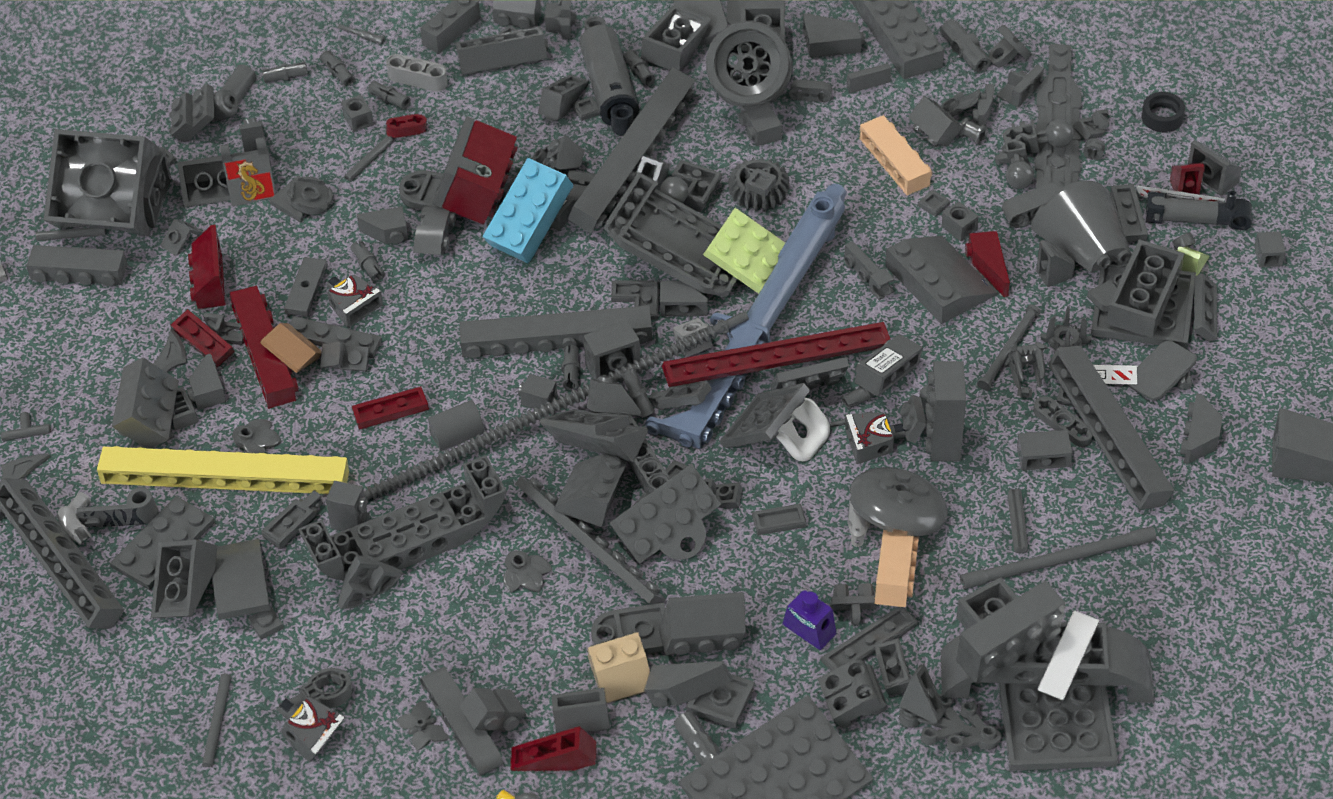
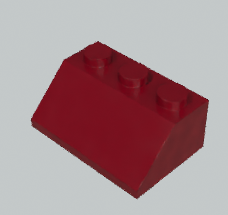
(207, 270)

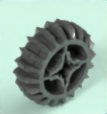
(749, 198)

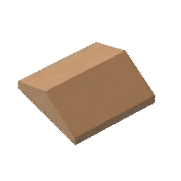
(291, 347)

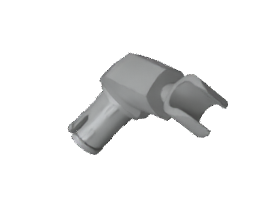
(70, 521)

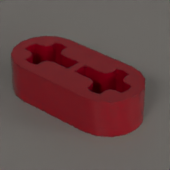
(406, 125)

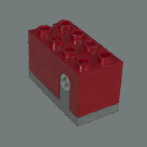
(476, 171)

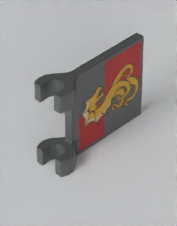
(248, 175)

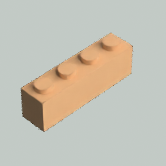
(895, 155)
(896, 568)

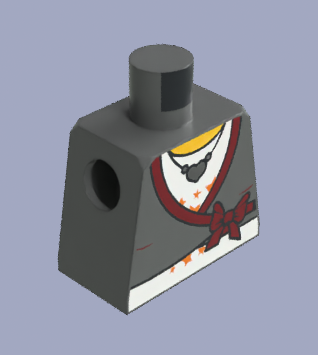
(353, 298)
(871, 435)
(308, 725)

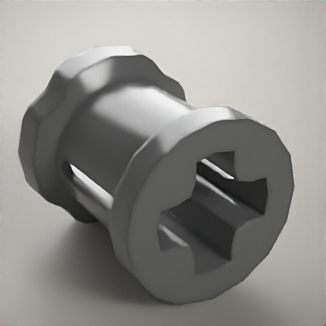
(973, 131)

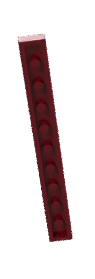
(775, 354)

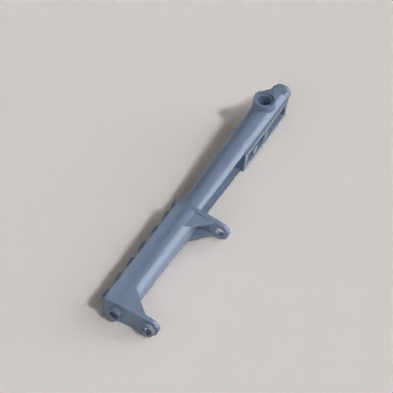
(794, 260)

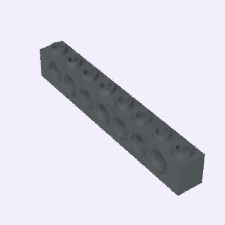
(59, 554)

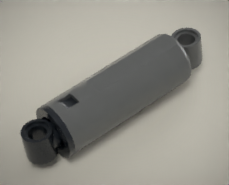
(608, 75)

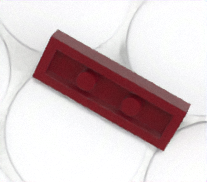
(202, 337)
(390, 407)

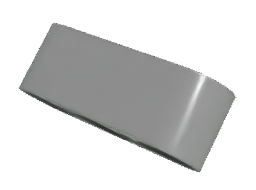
(416, 72)

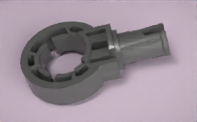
(321, 678)

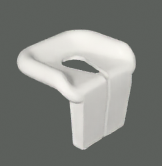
(817, 431)

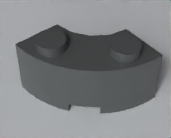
(434, 230)

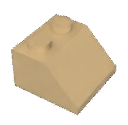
(620, 667)

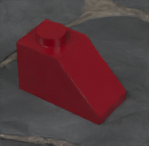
(1187, 177)

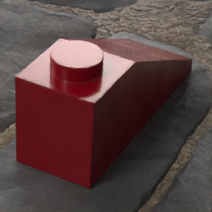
(988, 259)
(557, 752)

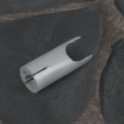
(857, 525)

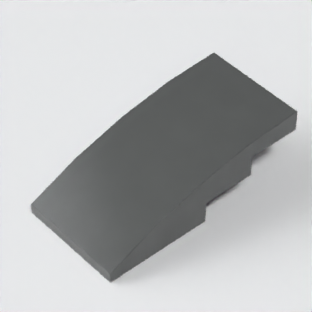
(240, 580)

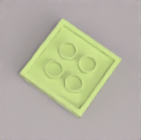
(745, 250)

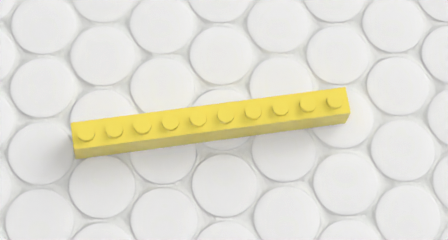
(221, 470)

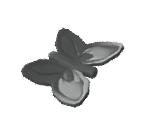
(421, 726)

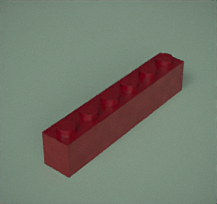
(256, 322)

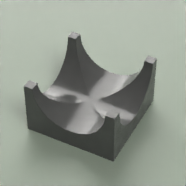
(98, 181)

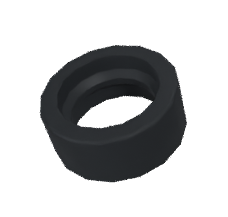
(1160, 123)

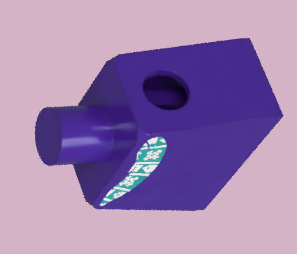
(810, 619)

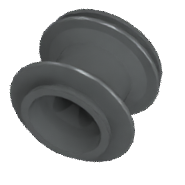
(728, 44)

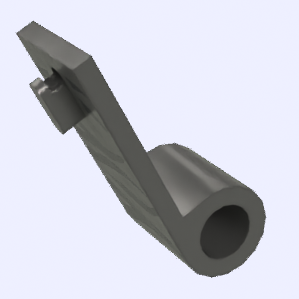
(138, 510)

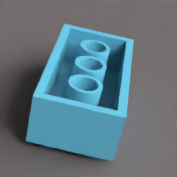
(528, 210)

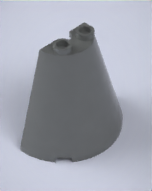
(1084, 224)

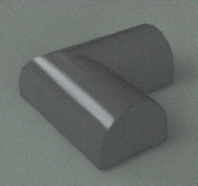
(700, 181)

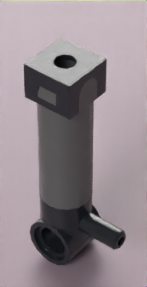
(1232, 213)

